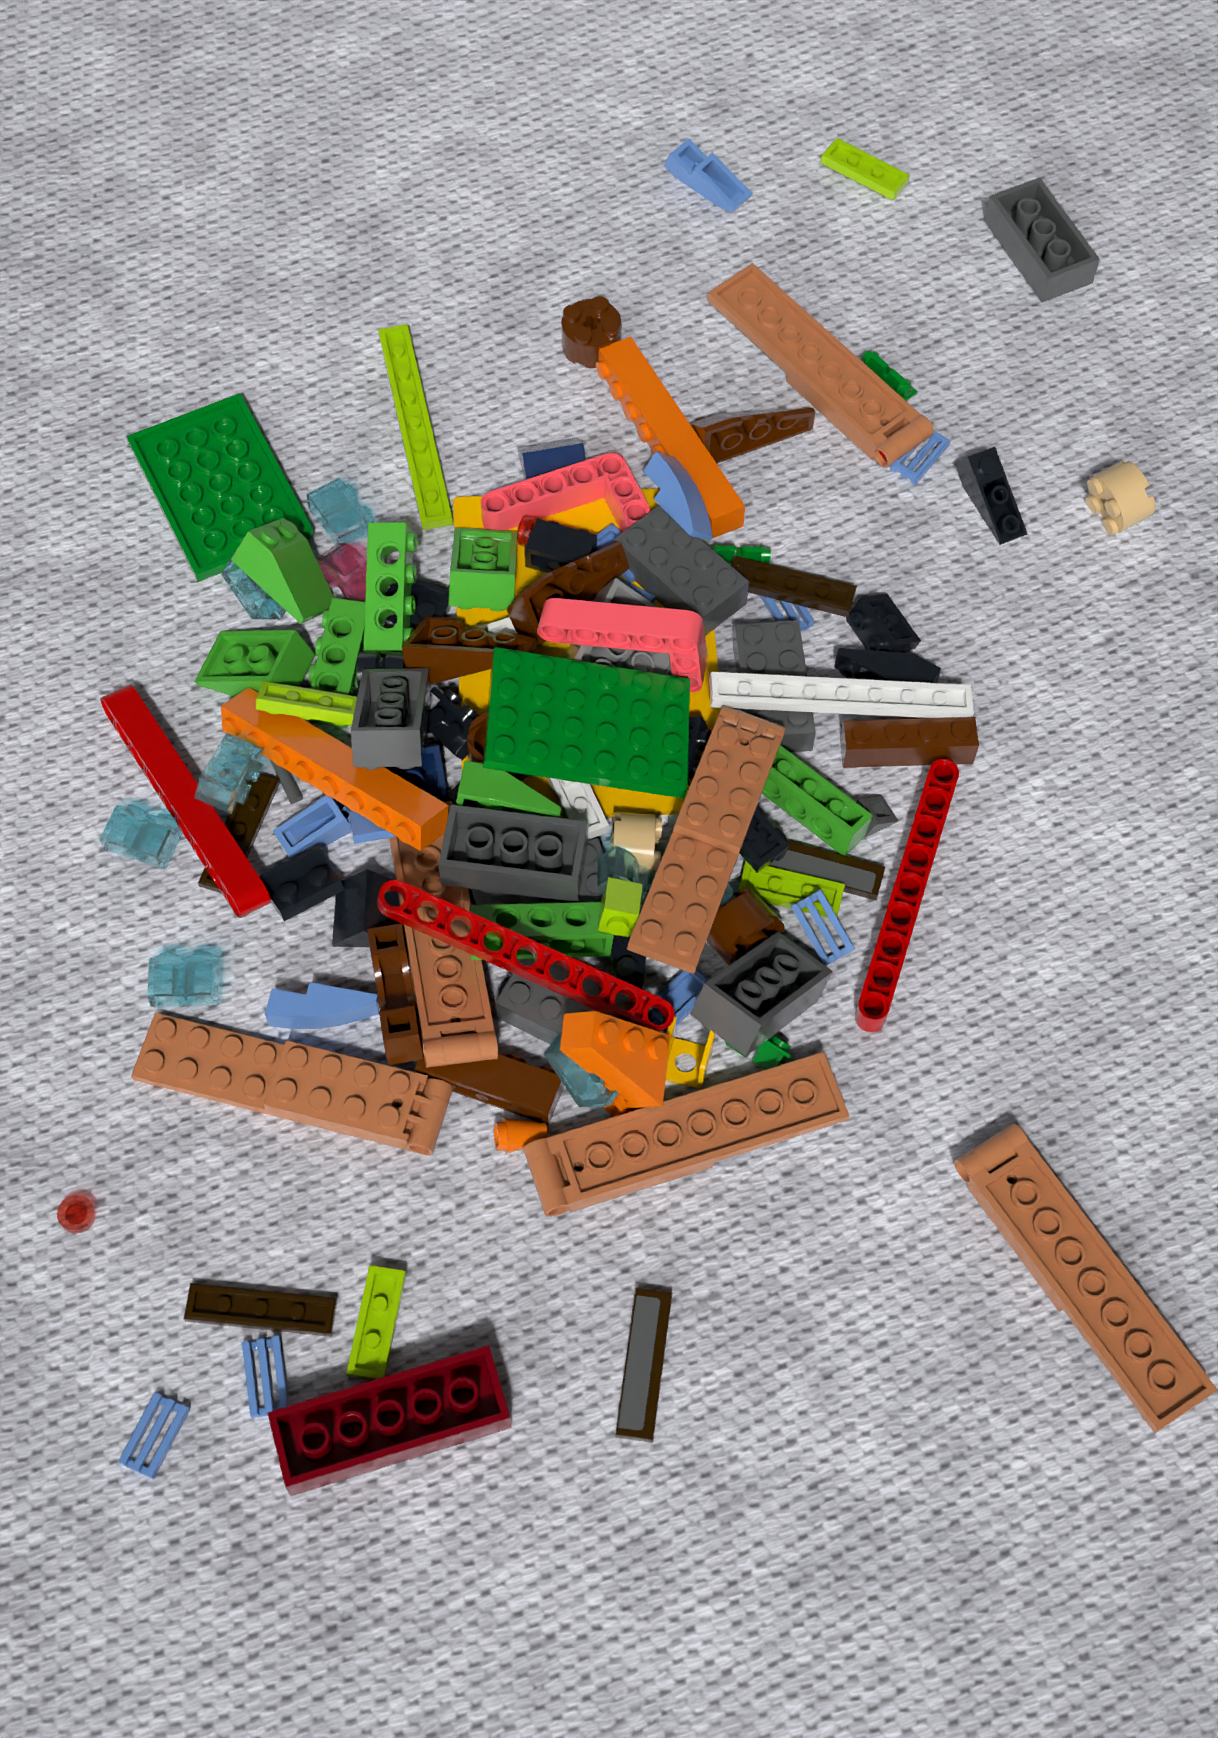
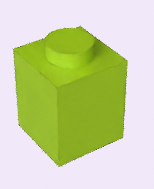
(619, 907)

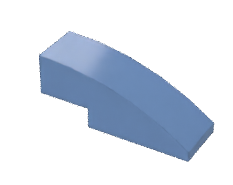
(707, 176)
(679, 495)
(316, 825)
(320, 1007)

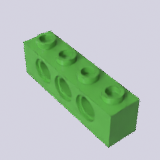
(382, 541)
(341, 618)
(816, 803)
(560, 926)

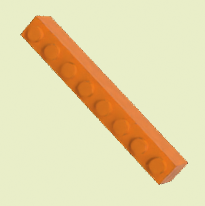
(667, 429)
(328, 766)

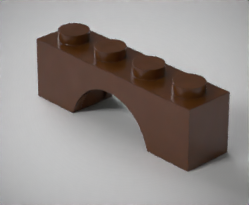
(395, 994)

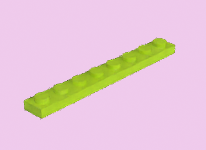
(415, 428)

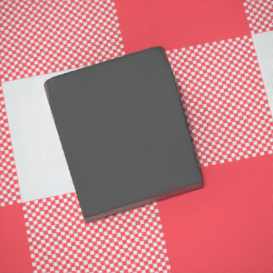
(882, 813)

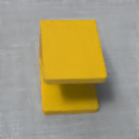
(701, 1054)

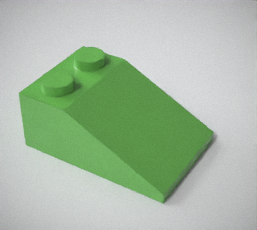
(285, 569)
(483, 569)
(251, 657)
(501, 792)

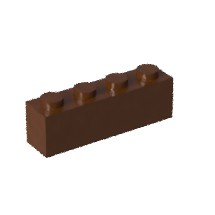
(908, 741)
(503, 1084)

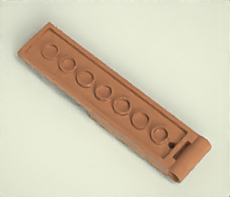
(822, 367)
(706, 840)
(445, 981)
(295, 1083)
(683, 1135)
(1083, 1277)

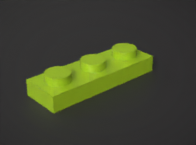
(865, 169)
(306, 703)
(788, 888)
(376, 1323)

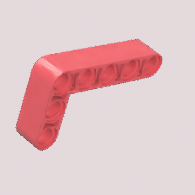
(565, 489)
(630, 628)

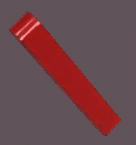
(177, 791)
(903, 906)
(511, 944)

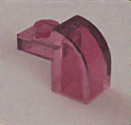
(345, 569)

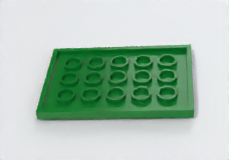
(215, 481)
(587, 723)

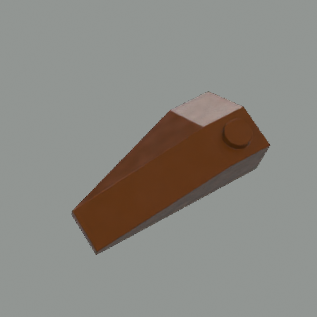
(742, 432)
(573, 581)
(455, 649)

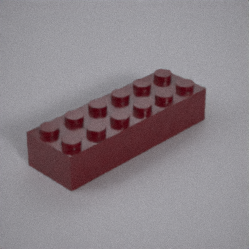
(389, 1420)

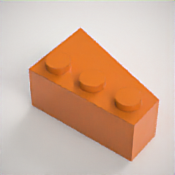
(620, 1053)

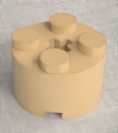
(1120, 497)
(639, 836)

